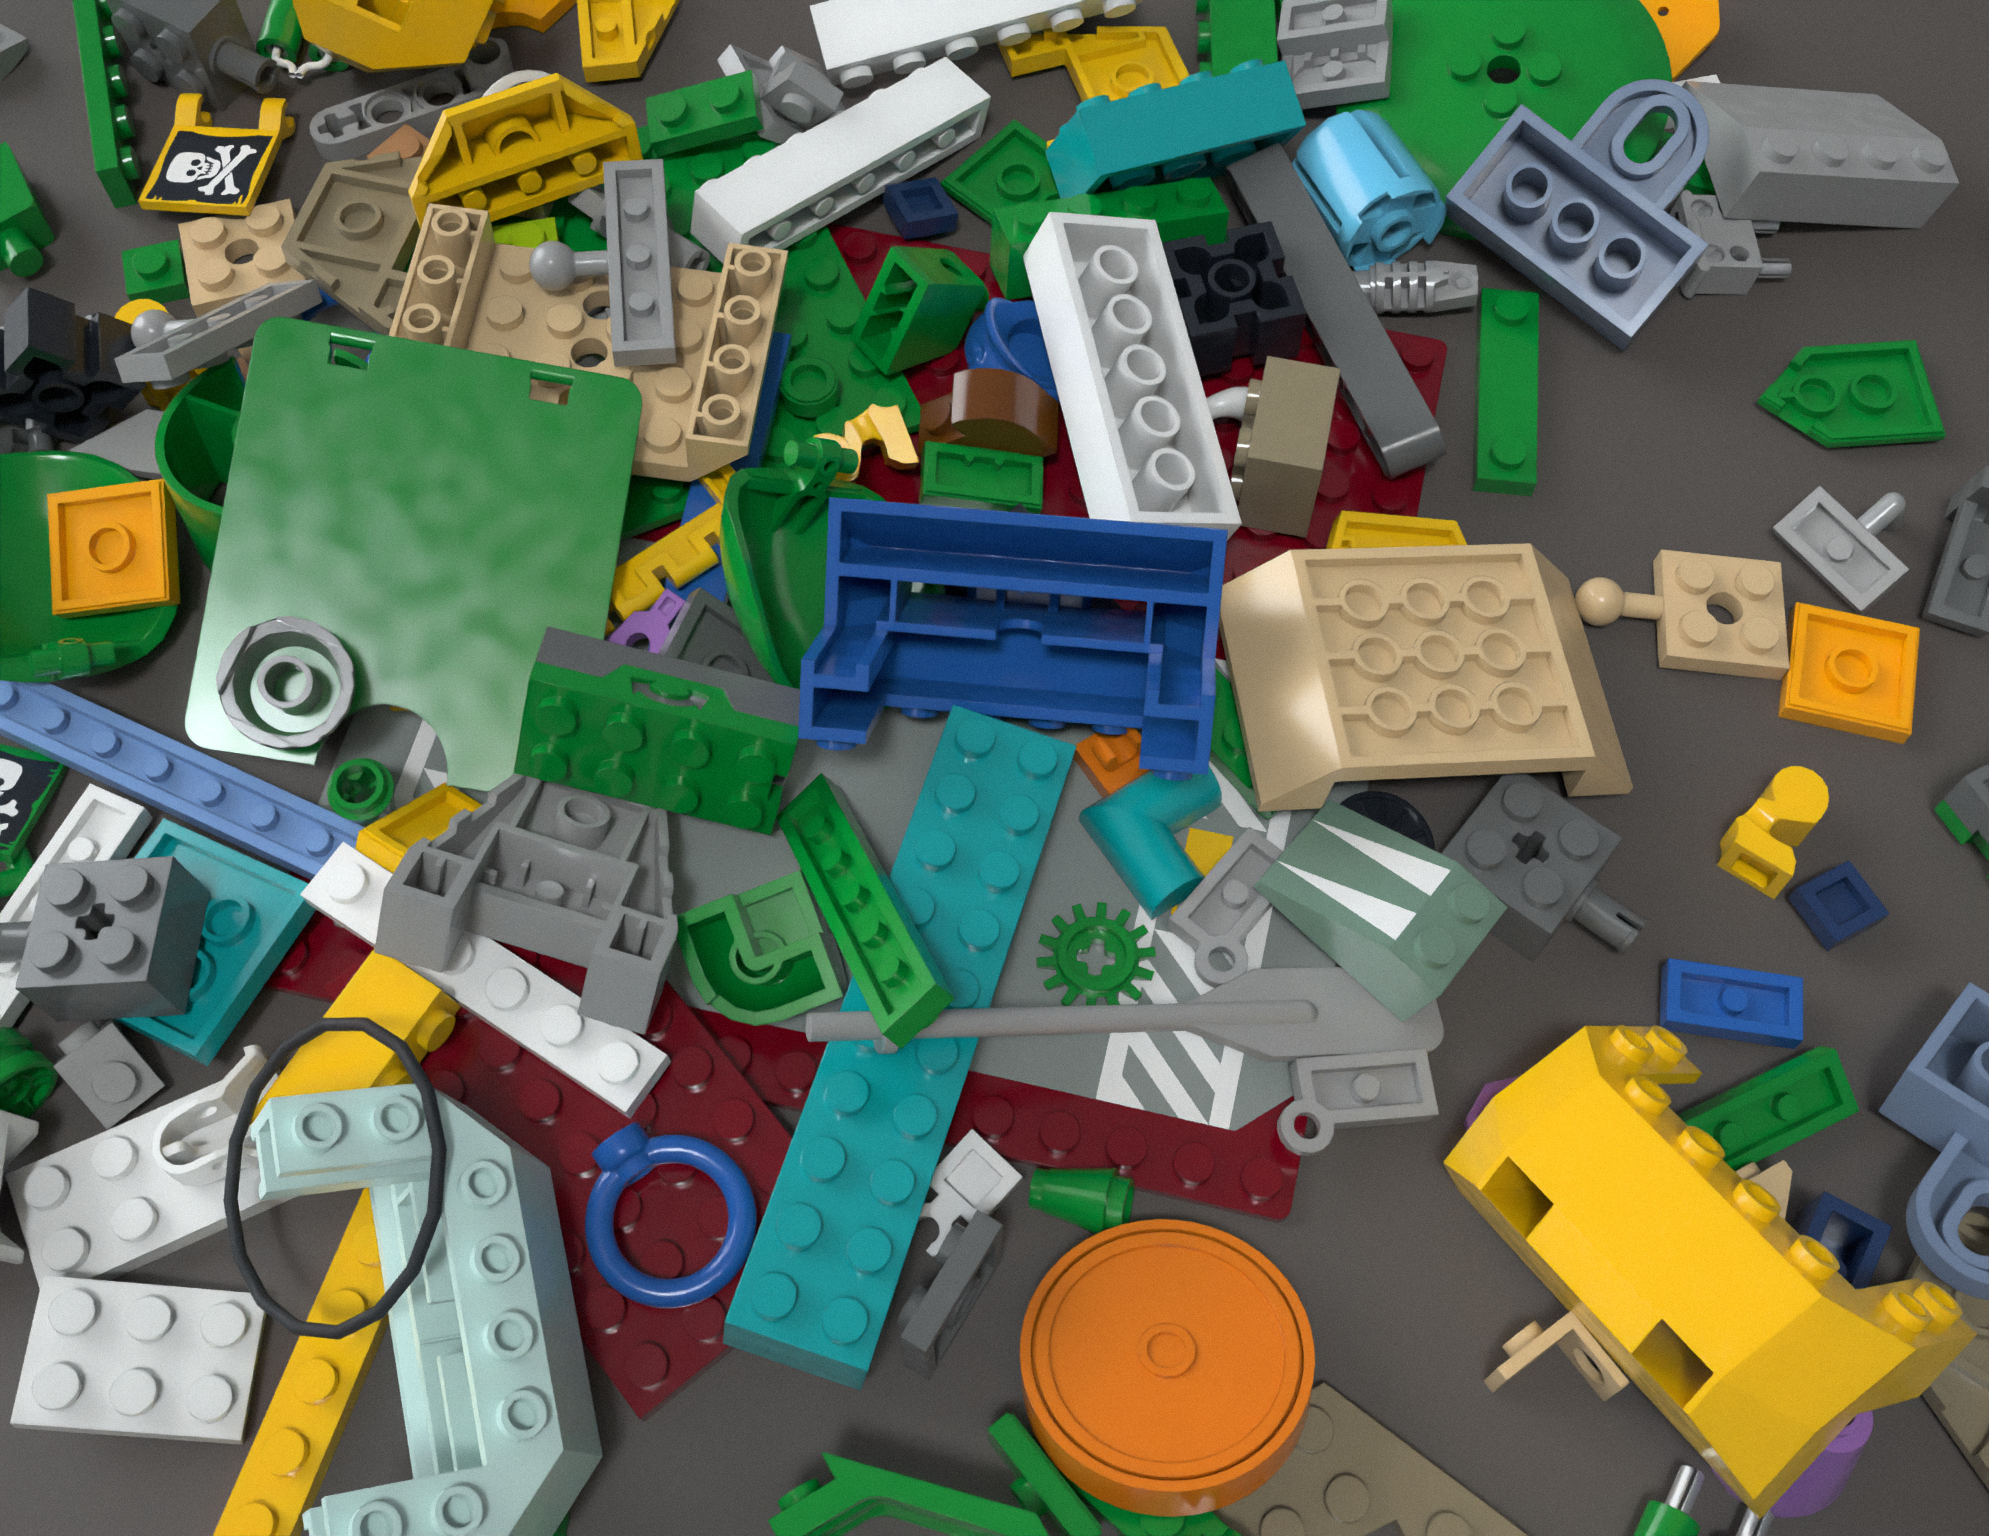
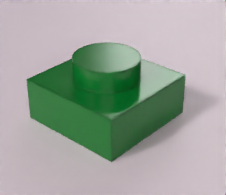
(156, 272)

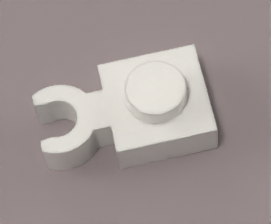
(968, 1180)

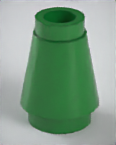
(361, 791)
(1083, 1196)

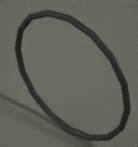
(435, 1192)

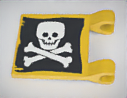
(215, 166)

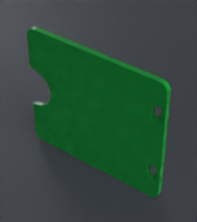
(418, 525)

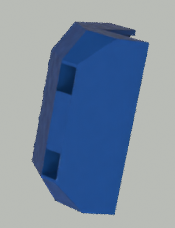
(1025, 629)

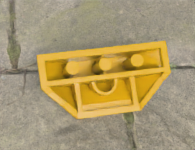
(522, 148)

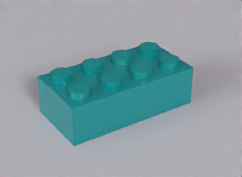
(1175, 130)

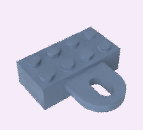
(1584, 213)
(1947, 1106)

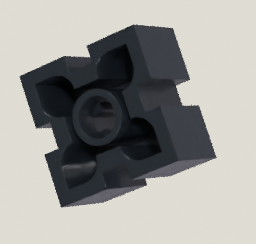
(1236, 297)
(62, 366)

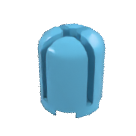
(1368, 188)

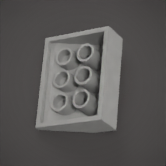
(1820, 157)

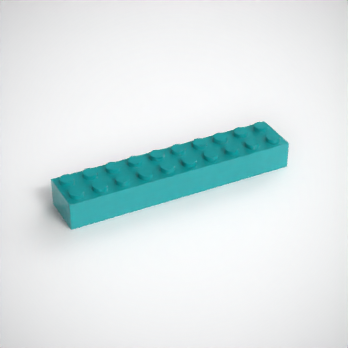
(877, 1120)

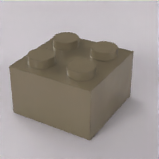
(1283, 445)

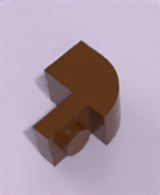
(992, 412)

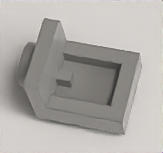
(800, 91)
(106, 1071)

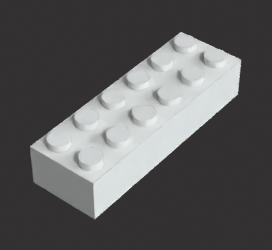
(1127, 374)

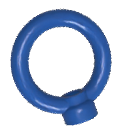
(627, 1159)

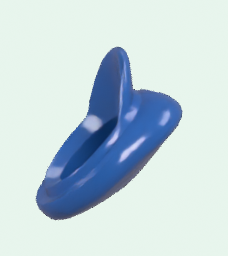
(1010, 340)

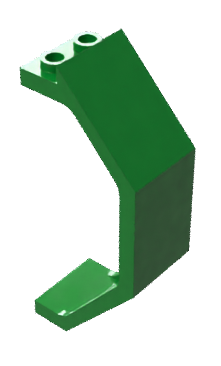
(869, 1493)

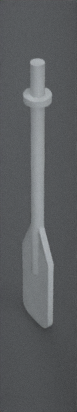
(1259, 1013)

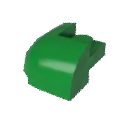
(762, 952)

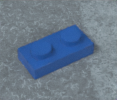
(1731, 1003)

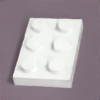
(140, 1361)

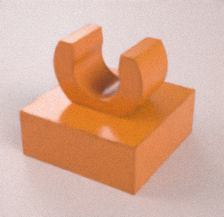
(1110, 759)

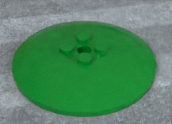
(1565, 63)

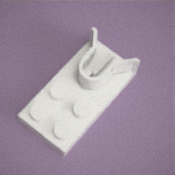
(141, 1184)

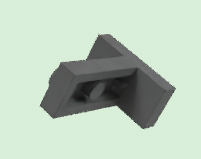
(1962, 579)

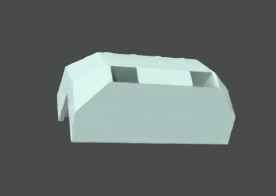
(481, 1334)

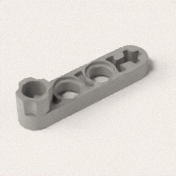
(481, 69)

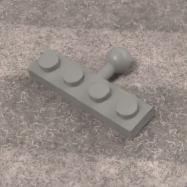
(634, 260)
(173, 347)

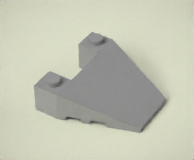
(548, 875)

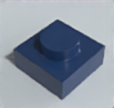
(920, 208)
(1838, 905)

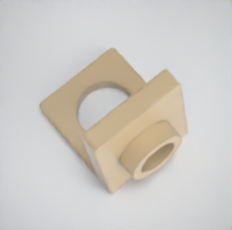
(1573, 1341)

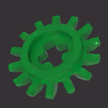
(1117, 943)

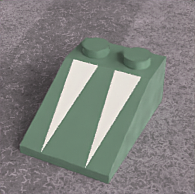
(1381, 906)

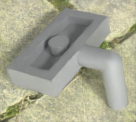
(1845, 548)

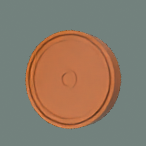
(1166, 1367)

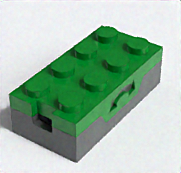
(657, 731)

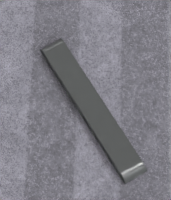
(1339, 315)

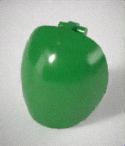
(778, 550)
(32, 639)

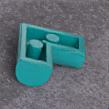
(1137, 835)

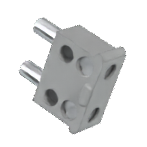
(1732, 256)

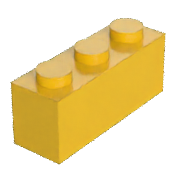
(354, 1060)

